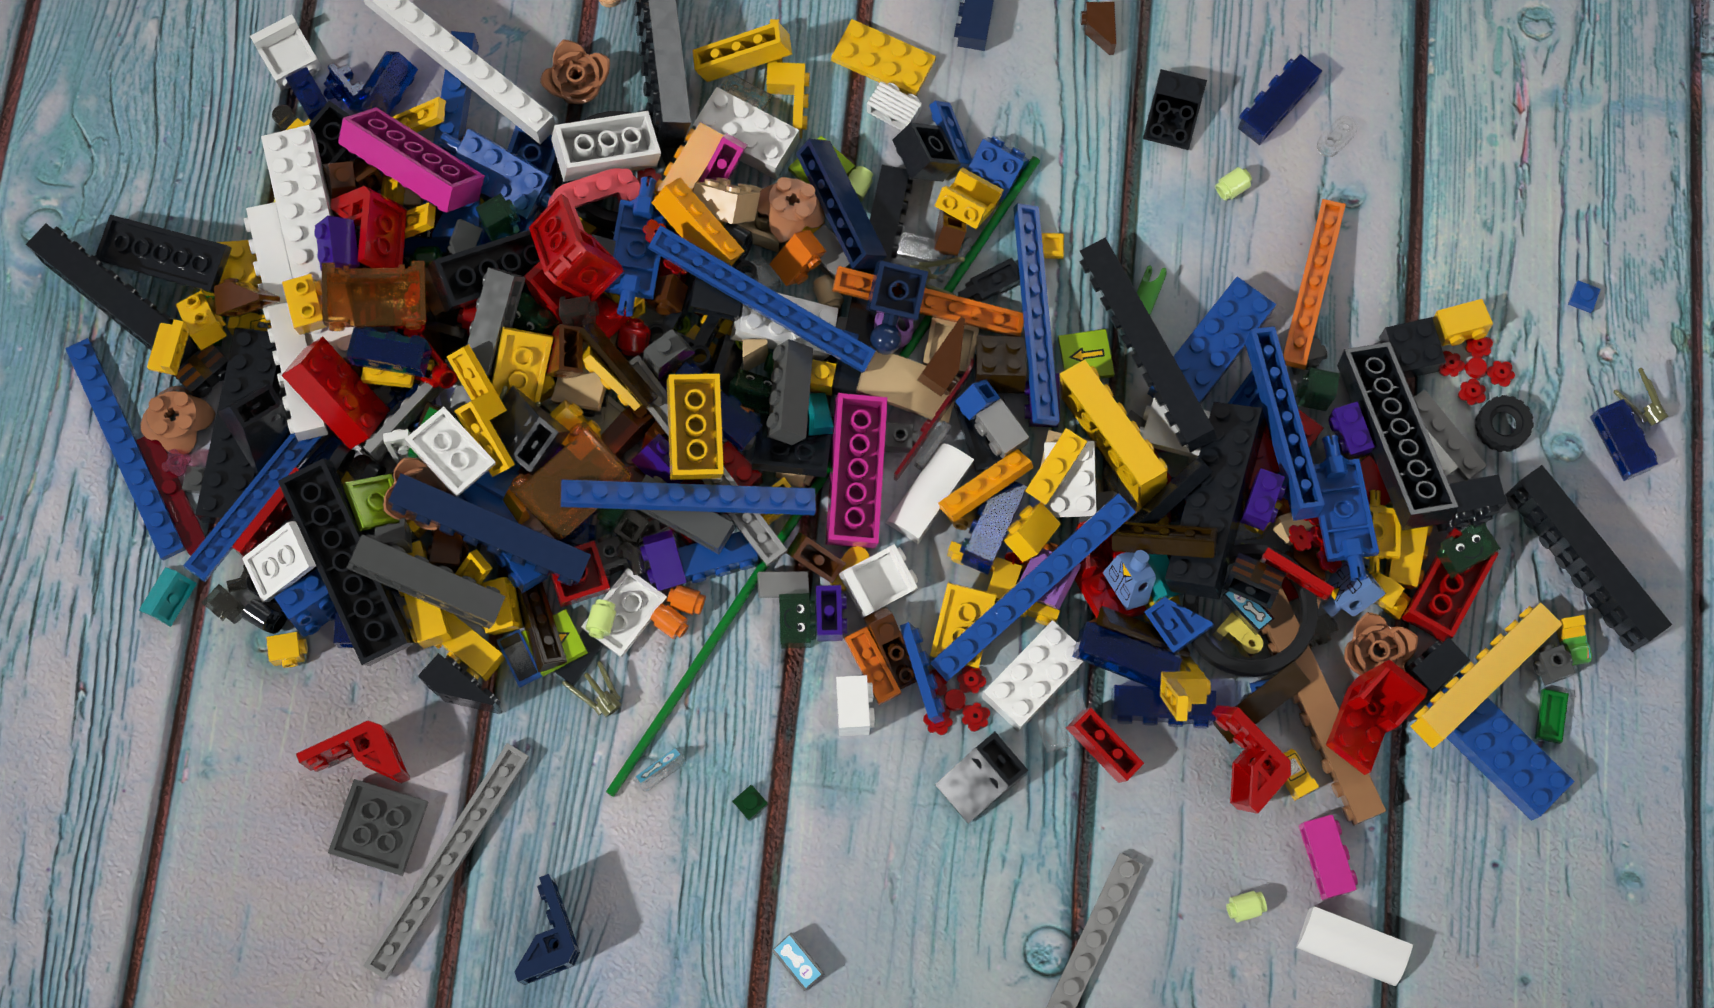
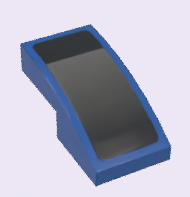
(519, 658)

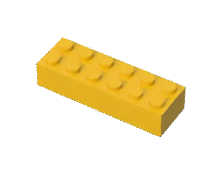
(1115, 434)

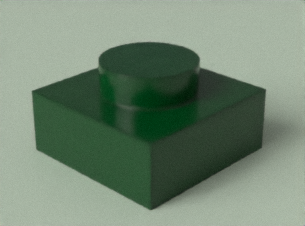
(750, 802)

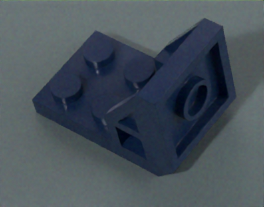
(540, 957)

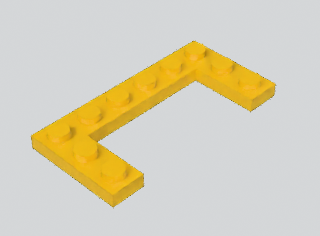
(417, 119)

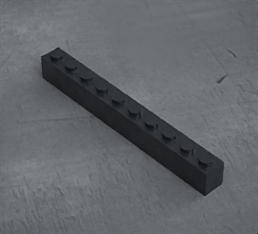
(885, 219)
(1148, 345)

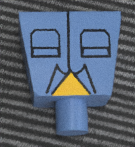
(1131, 578)
(1351, 595)

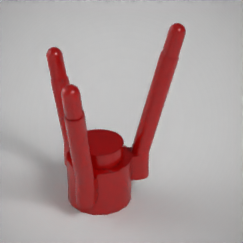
(441, 373)

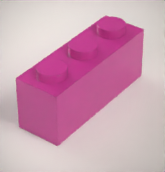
(724, 158)
(1328, 857)

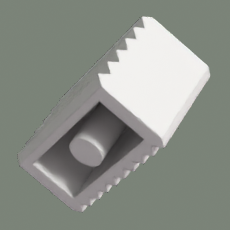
(894, 106)

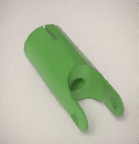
(1148, 290)

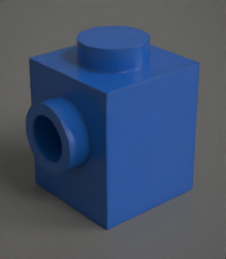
(976, 399)

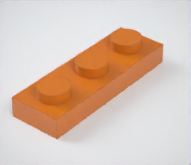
(873, 665)

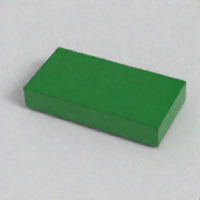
(1551, 716)

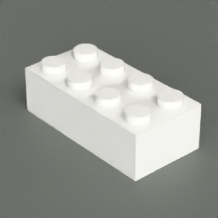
(767, 138)
(605, 144)
(756, 326)
(1033, 676)

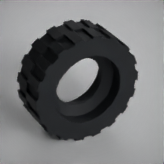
(1513, 407)

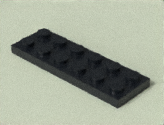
(162, 253)

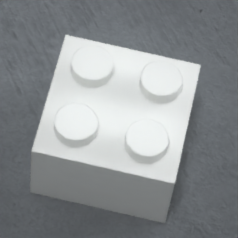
(853, 705)

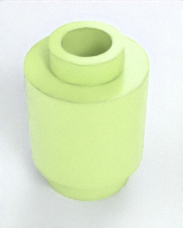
(861, 181)
(1233, 183)
(601, 619)
(1246, 906)

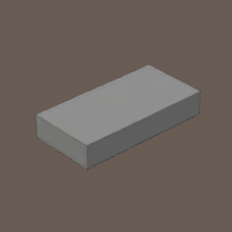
(775, 583)

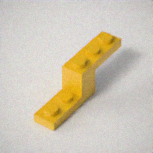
(790, 80)
(483, 407)
(1003, 580)
(1184, 688)

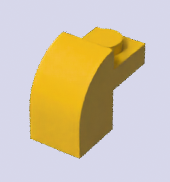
(1394, 600)

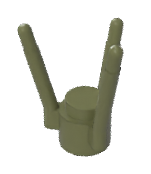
(924, 266)
(1653, 412)
(607, 702)

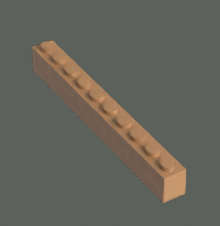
(1319, 714)

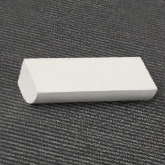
(935, 482)
(1354, 946)

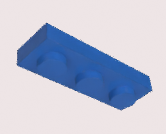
(944, 116)

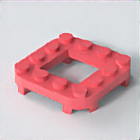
(599, 186)

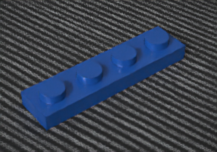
(926, 682)

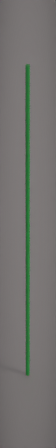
(794, 519)

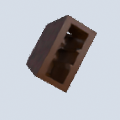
(567, 355)

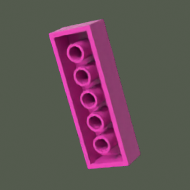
(411, 159)
(856, 471)

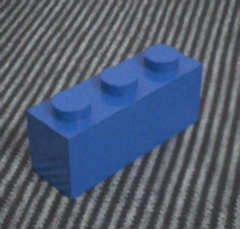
(701, 562)

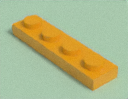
(985, 485)

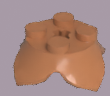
(572, 60)
(788, 219)
(181, 433)
(420, 471)
(1373, 631)

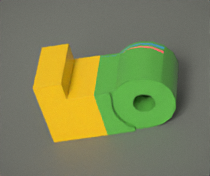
(1574, 639)

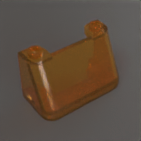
(374, 296)
(581, 459)

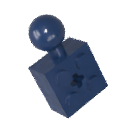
(912, 281)

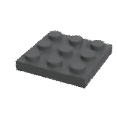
(378, 827)

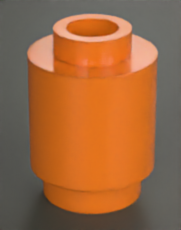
(686, 599)
(669, 621)

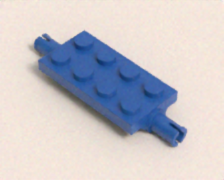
(503, 171)
(632, 251)
(1346, 516)

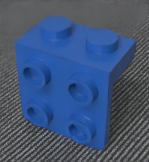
(998, 163)
(307, 604)

